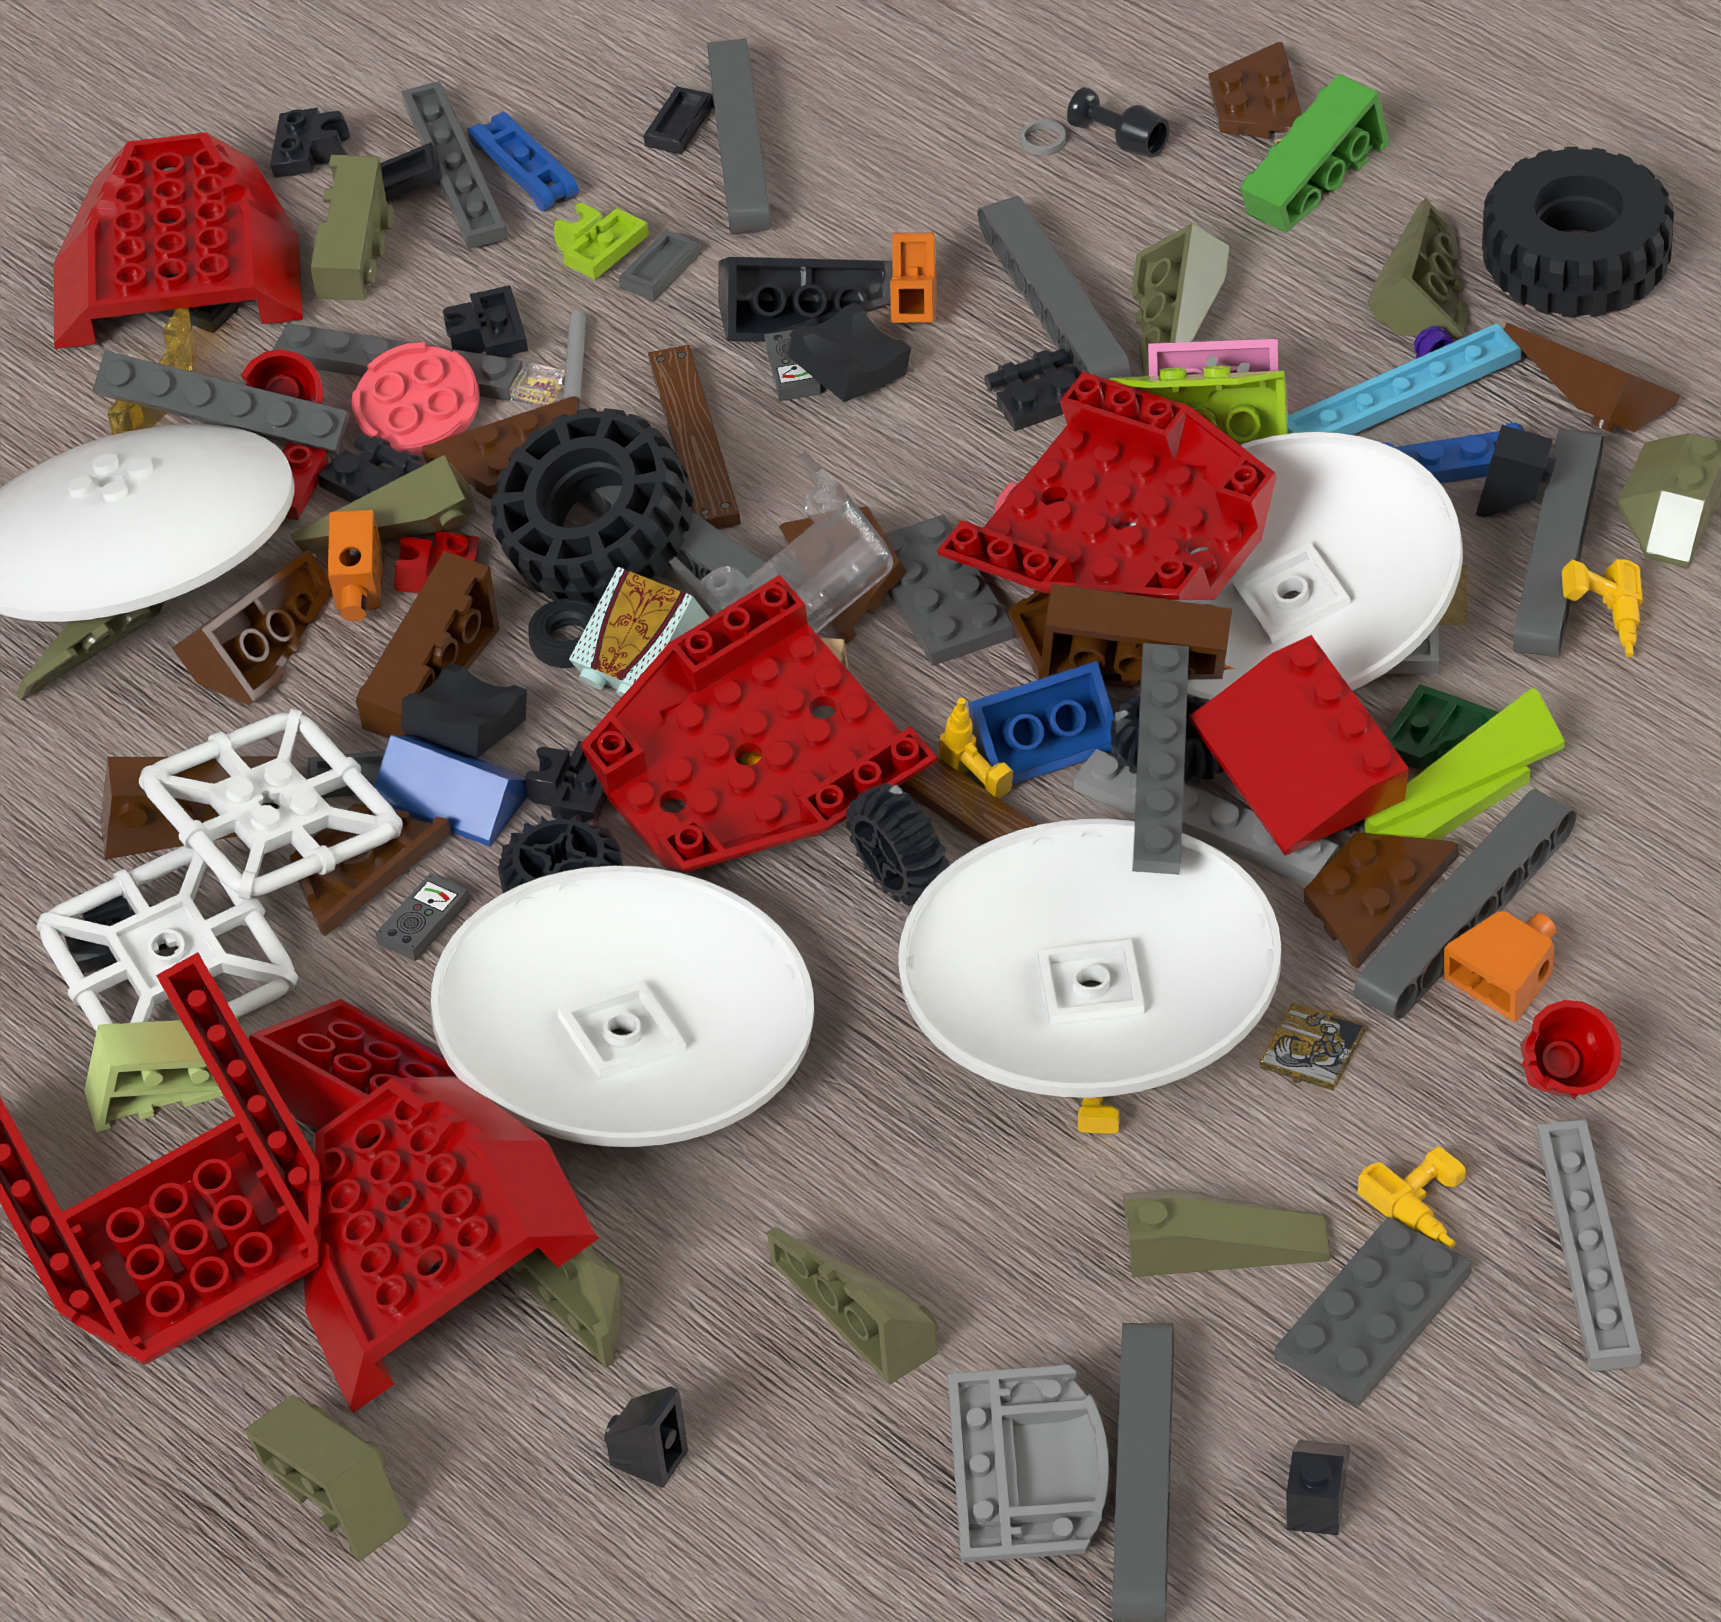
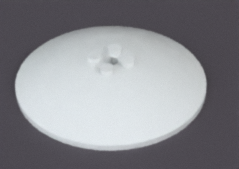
(137, 519)
(1360, 540)
(1029, 917)
(676, 961)

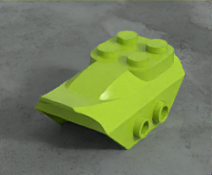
(1239, 403)

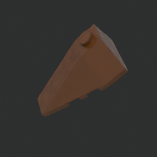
(1594, 386)
(253, 638)

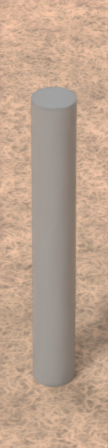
(575, 355)

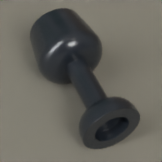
(1136, 129)

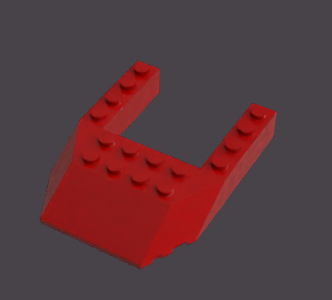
(193, 1228)

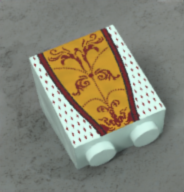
(631, 629)

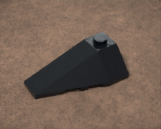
(785, 293)

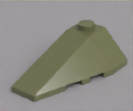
(1419, 278)
(1177, 286)
(412, 505)
(82, 641)
(1207, 1233)
(865, 1311)

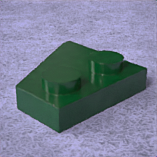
(1434, 725)

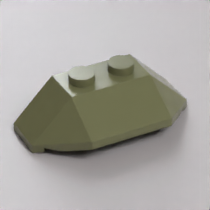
(1672, 496)
(580, 1295)

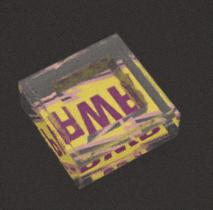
(537, 384)

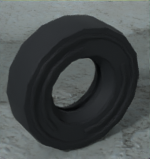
(551, 617)

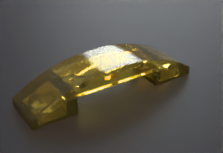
(180, 354)

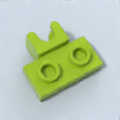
(595, 242)

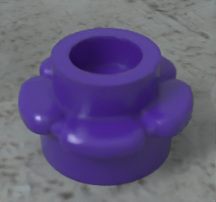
(1431, 340)

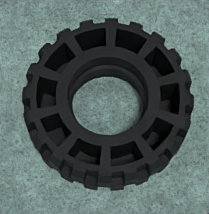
(1573, 271)
(564, 465)

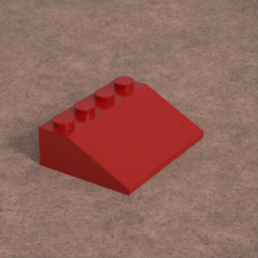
(1301, 747)
(337, 1058)

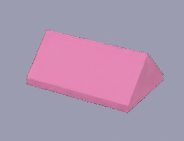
(1260, 354)

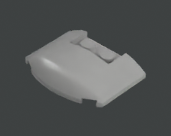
(1026, 1463)

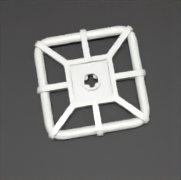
(262, 826)
(169, 922)

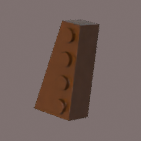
(445, 624)
(1113, 626)

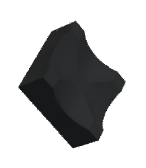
(849, 353)
(463, 711)

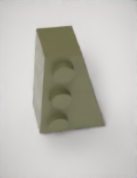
(354, 230)
(331, 1469)

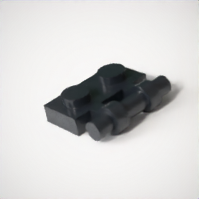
(1035, 400)
(357, 476)

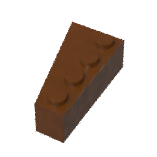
(134, 823)

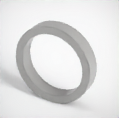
(1043, 124)

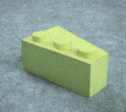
(143, 1069)

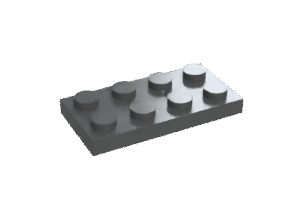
(942, 599)
(1373, 1310)

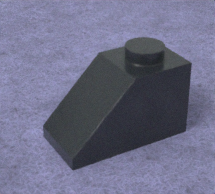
(1515, 470)
(648, 1436)
(1316, 1487)

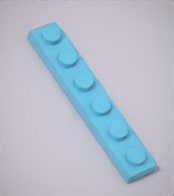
(1409, 384)

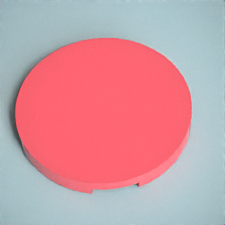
(416, 396)

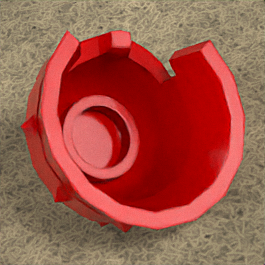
(284, 374)
(1570, 1049)

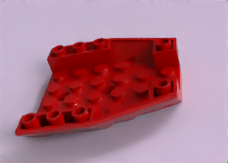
(225, 246)
(1119, 464)
(734, 690)
(478, 1201)

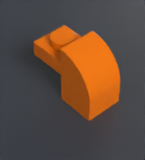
(914, 277)

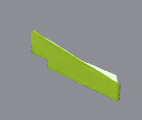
(1474, 772)

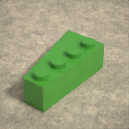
(1316, 153)

